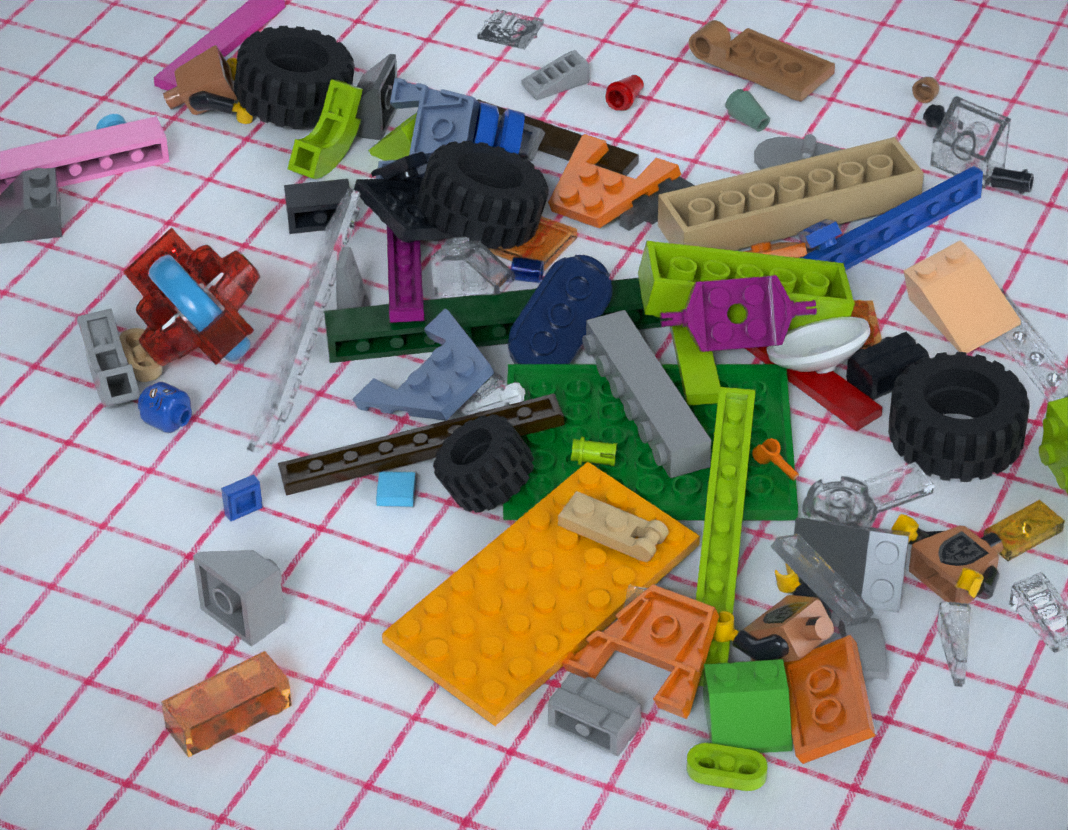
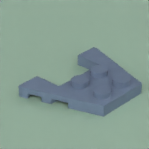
(439, 120)
(440, 382)

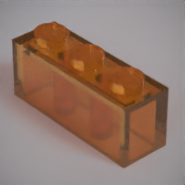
(226, 703)

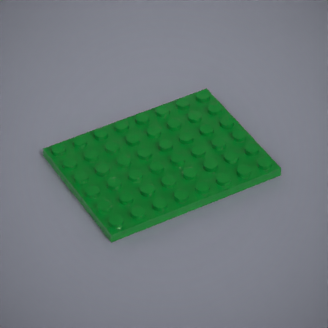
(599, 417)

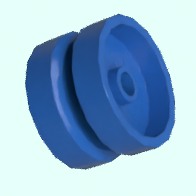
(506, 134)

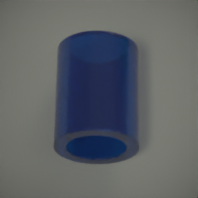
(527, 269)

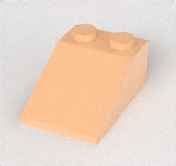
(960, 297)

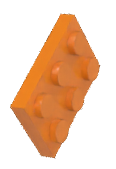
(828, 700)

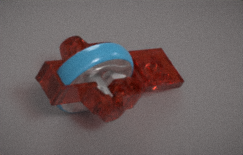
(170, 278)

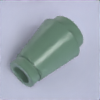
(746, 109)

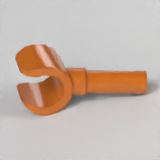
(769, 452)

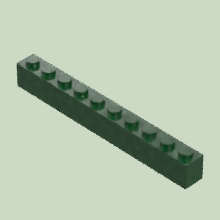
(486, 319)

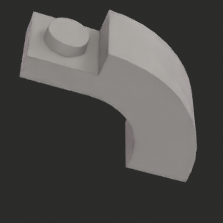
(106, 359)

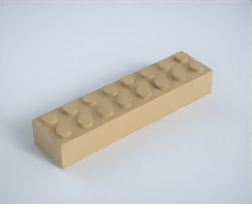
(791, 197)

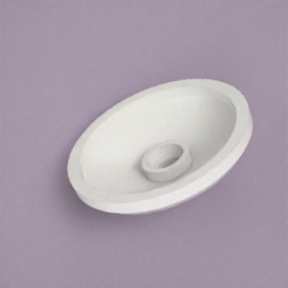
(820, 344)

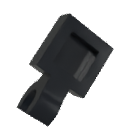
(403, 168)

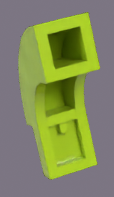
(333, 134)

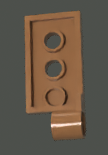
(761, 60)

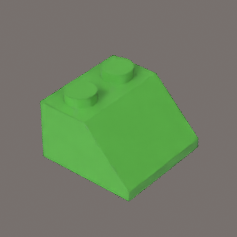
(748, 705)

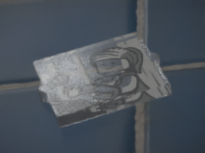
(510, 29)

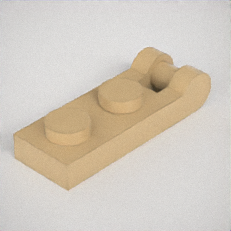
(612, 526)

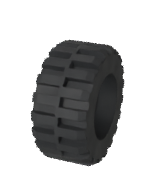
(288, 73)
(483, 194)
(954, 445)

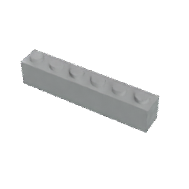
(647, 394)

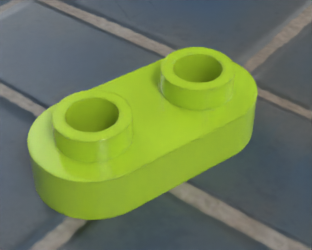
(727, 767)

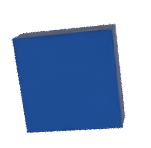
(242, 497)

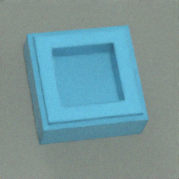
(396, 489)

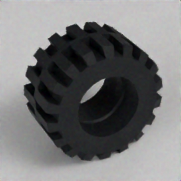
(483, 463)

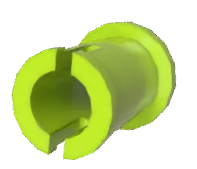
(593, 452)

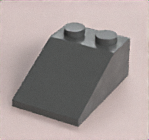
(863, 556)

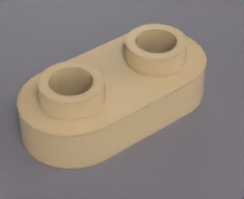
(143, 365)

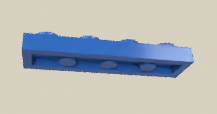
(820, 234)

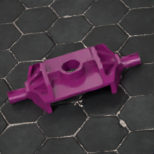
(766, 308)

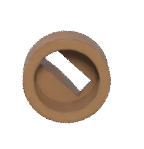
(924, 93)

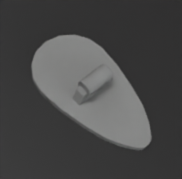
(788, 149)

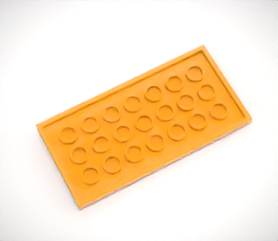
(530, 599)

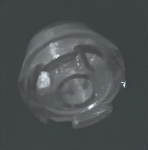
(840, 502)

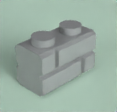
(594, 713)

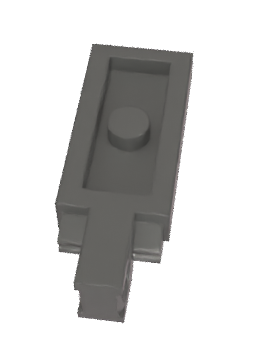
(646, 207)

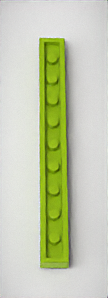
(725, 508)

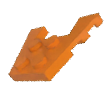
(599, 194)
(660, 631)

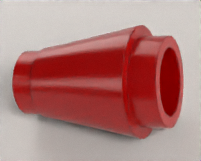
(622, 93)

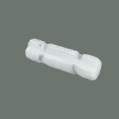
(500, 397)

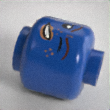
(164, 407)

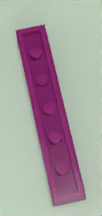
(404, 279)

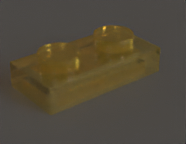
(1026, 529)

